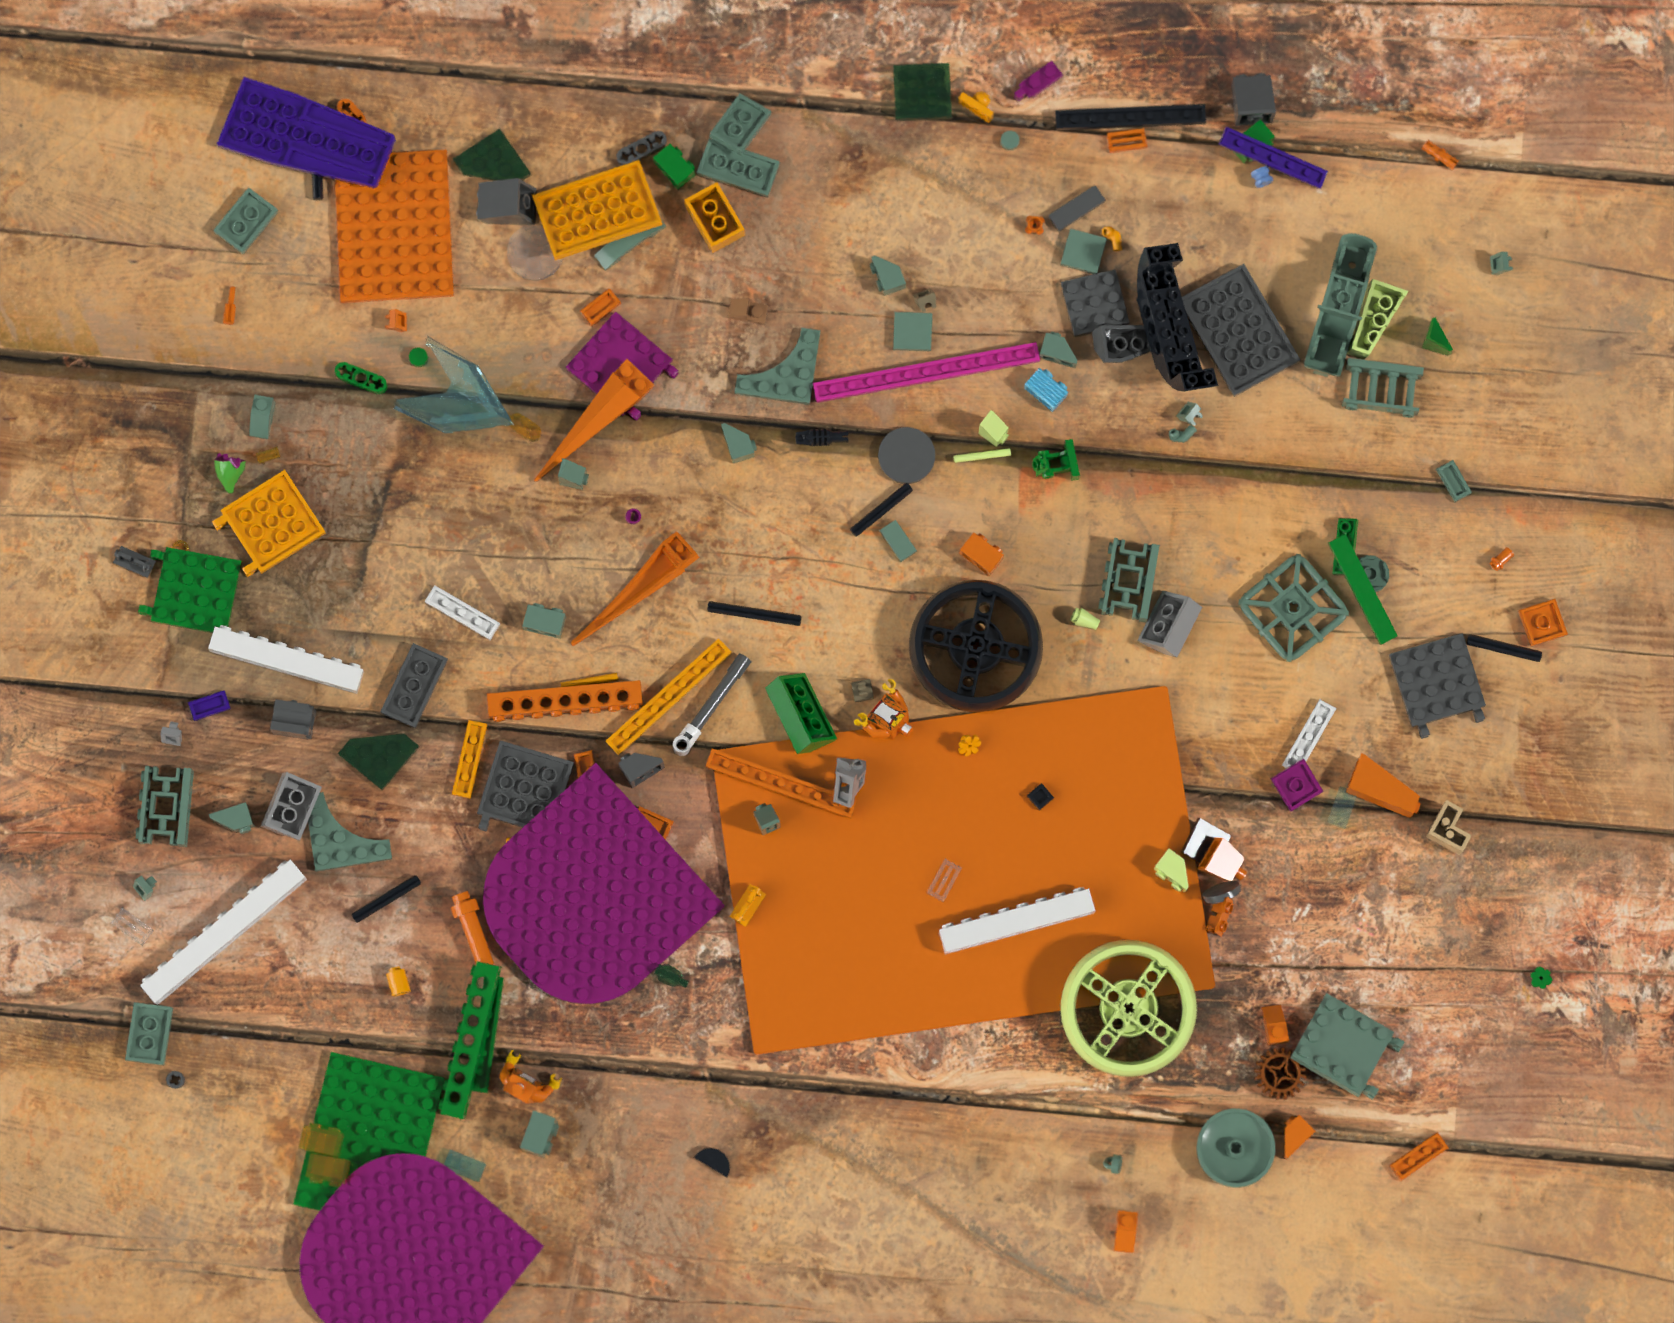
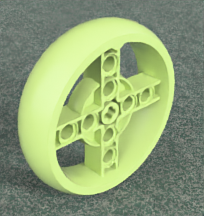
(1131, 1027)

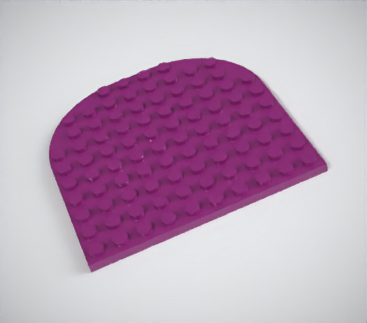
(592, 895)
(411, 1247)

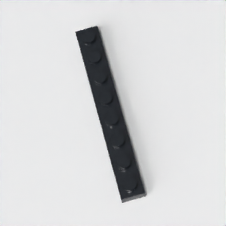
(1130, 117)

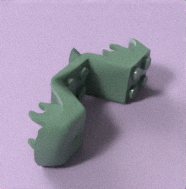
(1341, 305)

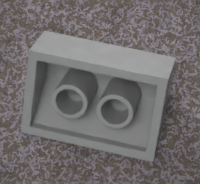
(1170, 623)
(291, 806)

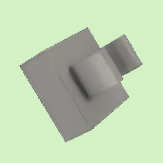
(172, 734)

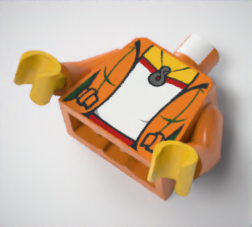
(888, 716)
(523, 1085)

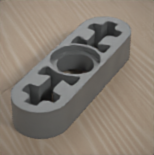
(656, 147)

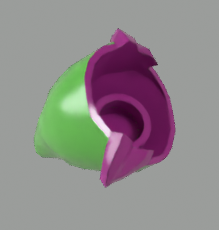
(229, 470)

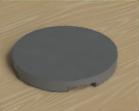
(906, 455)

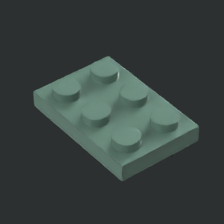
(740, 124)
(245, 220)
(149, 1034)

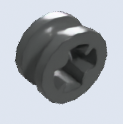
(177, 1074)

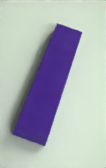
(1273, 157)

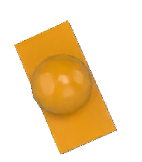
(977, 105)

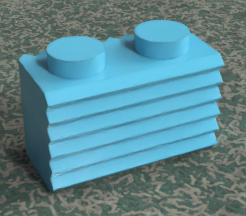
(1046, 389)

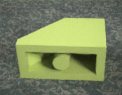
(993, 429)

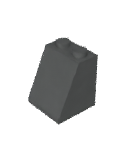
(1253, 99)
(506, 202)

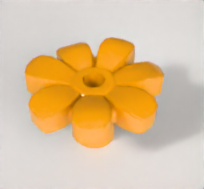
(969, 744)

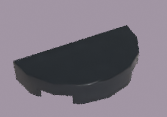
(714, 1159)

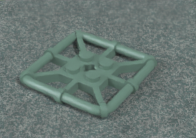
(1293, 620)

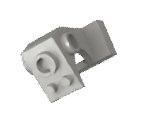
(852, 773)

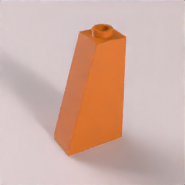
(1381, 788)

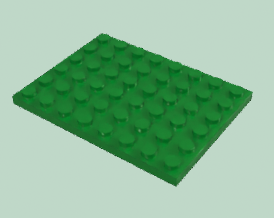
(377, 1111)

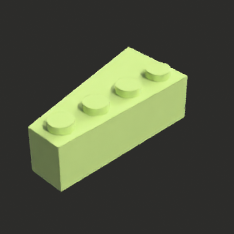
(1376, 312)

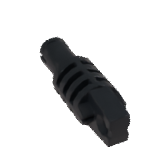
(820, 437)

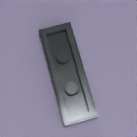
(1076, 208)

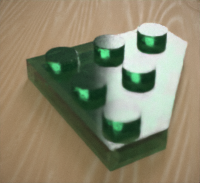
(492, 160)
(379, 756)

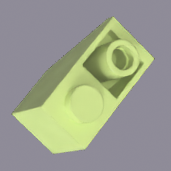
(1173, 869)

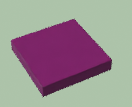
(1296, 784)

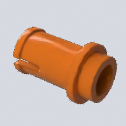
(1499, 561)

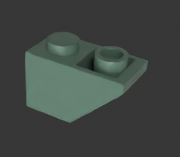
(888, 274)

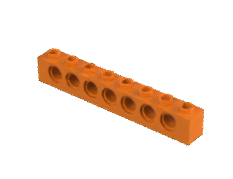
(574, 693)

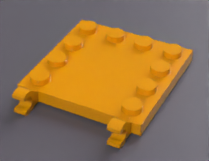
(271, 522)

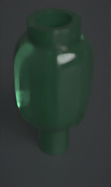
(670, 976)

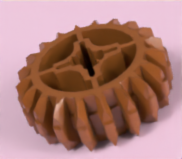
(1272, 1069)

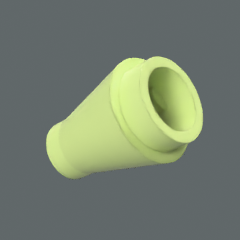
(1084, 619)

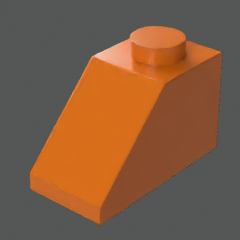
(1275, 1025)
(1295, 1135)
(1125, 1231)

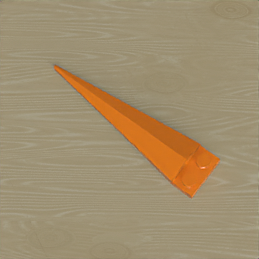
(617, 395)
(661, 568)

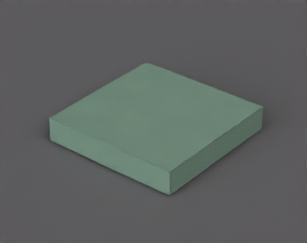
(1083, 251)
(912, 331)

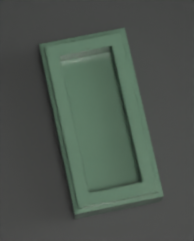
(1454, 481)
(898, 541)

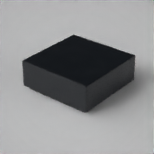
(1040, 796)

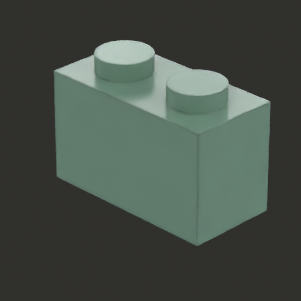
(544, 620)

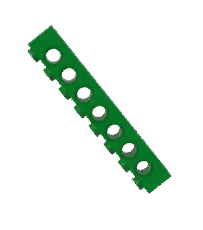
(446, 1105)

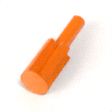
(230, 308)

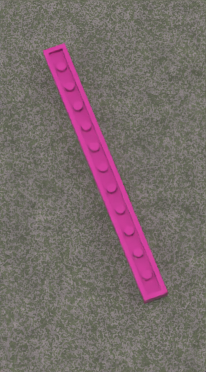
(926, 372)

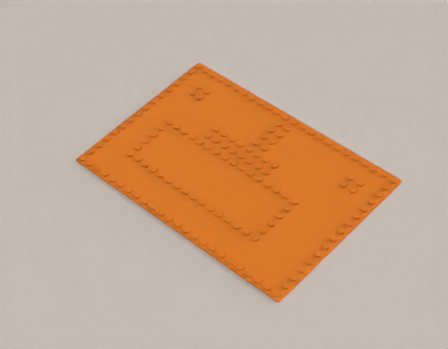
(846, 917)

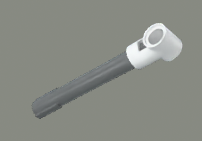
(692, 730)

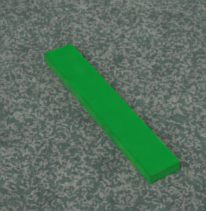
(1362, 589)
(485, 1064)

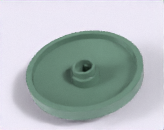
(1235, 1148)

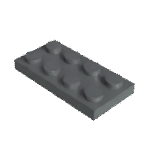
(414, 685)

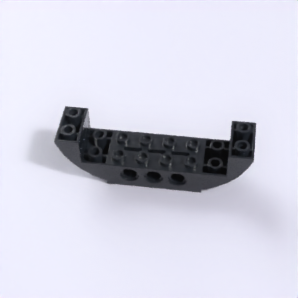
(1167, 320)

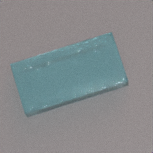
(1341, 808)

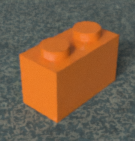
(981, 553)

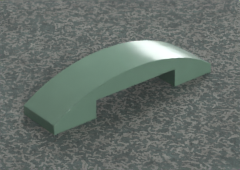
(613, 251)

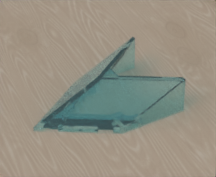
(466, 404)

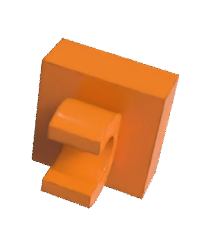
(397, 320)

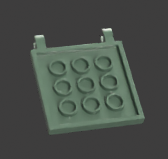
(1344, 1046)

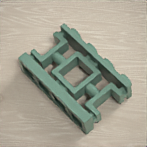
(1144, 582)
(179, 807)

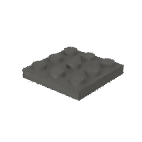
(1094, 302)

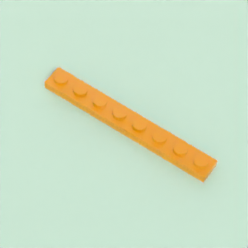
(668, 697)

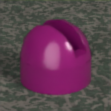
(636, 518)

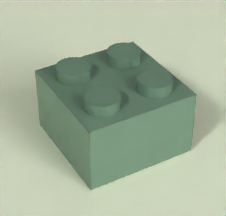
(539, 1134)

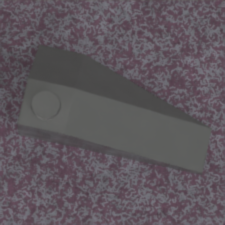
(1120, 342)

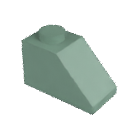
(1057, 350)
(261, 416)
(738, 443)
(572, 475)
(234, 818)
(766, 818)

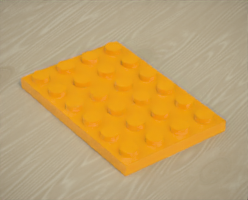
(597, 210)

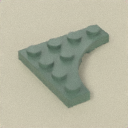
(790, 379)
(336, 846)

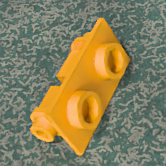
(747, 905)

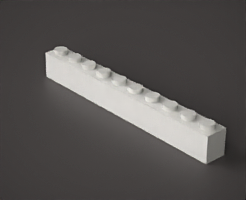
(223, 932)

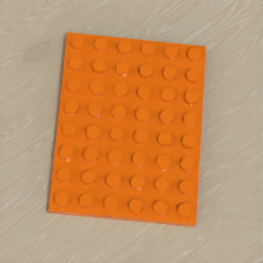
(397, 234)

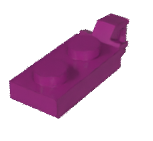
(1038, 81)

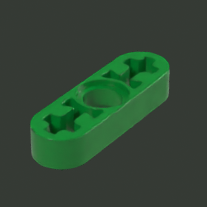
(346, 378)

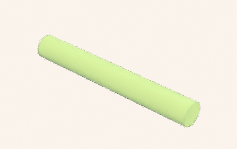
(982, 455)

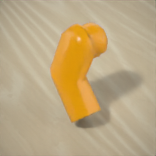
(1114, 236)

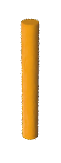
(591, 680)

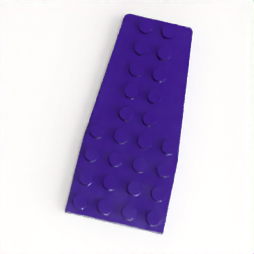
(304, 135)

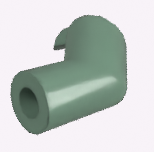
(1182, 436)

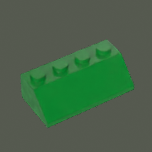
(800, 712)

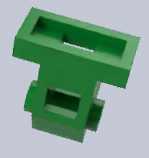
(1067, 460)

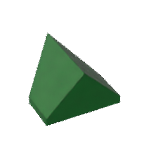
(1436, 340)

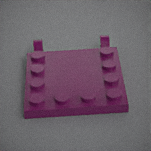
(610, 348)

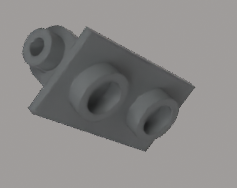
(133, 561)

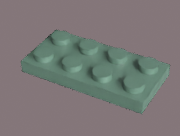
(744, 171)

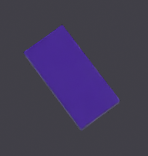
(209, 705)

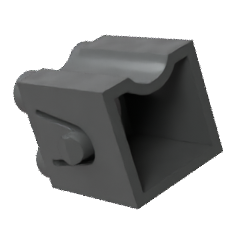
(293, 719)

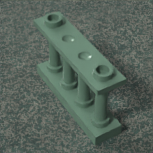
(1393, 371)

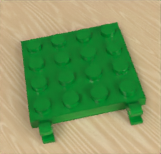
(194, 590)

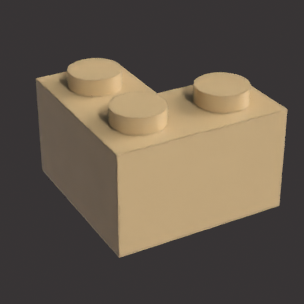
(1444, 830)

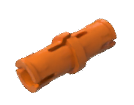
(1440, 154)

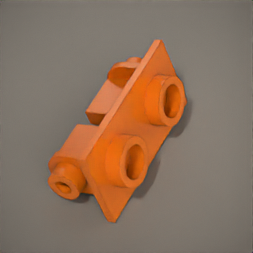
(1218, 924)

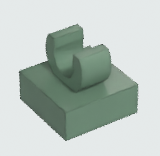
(1500, 263)
(1188, 412)
(144, 887)

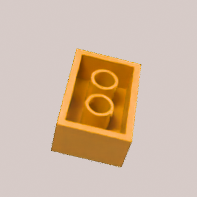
(714, 217)

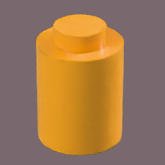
(398, 981)

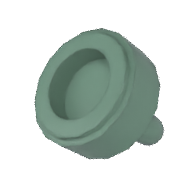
(1116, 1163)

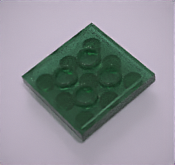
(922, 92)

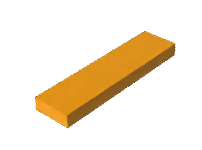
(469, 759)

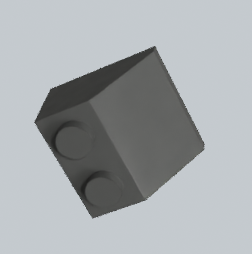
(639, 767)

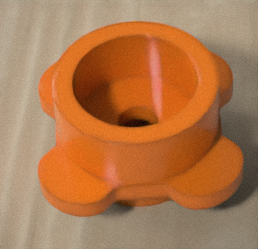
(1034, 220)

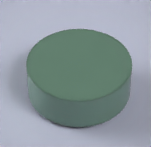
(1009, 140)

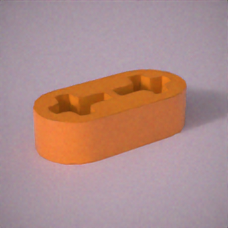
(353, 108)

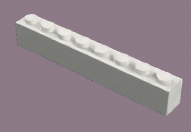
(286, 660)
(1016, 921)

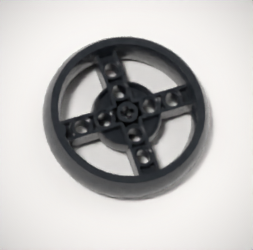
(987, 592)

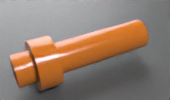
(465, 910)

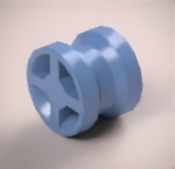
(1262, 177)

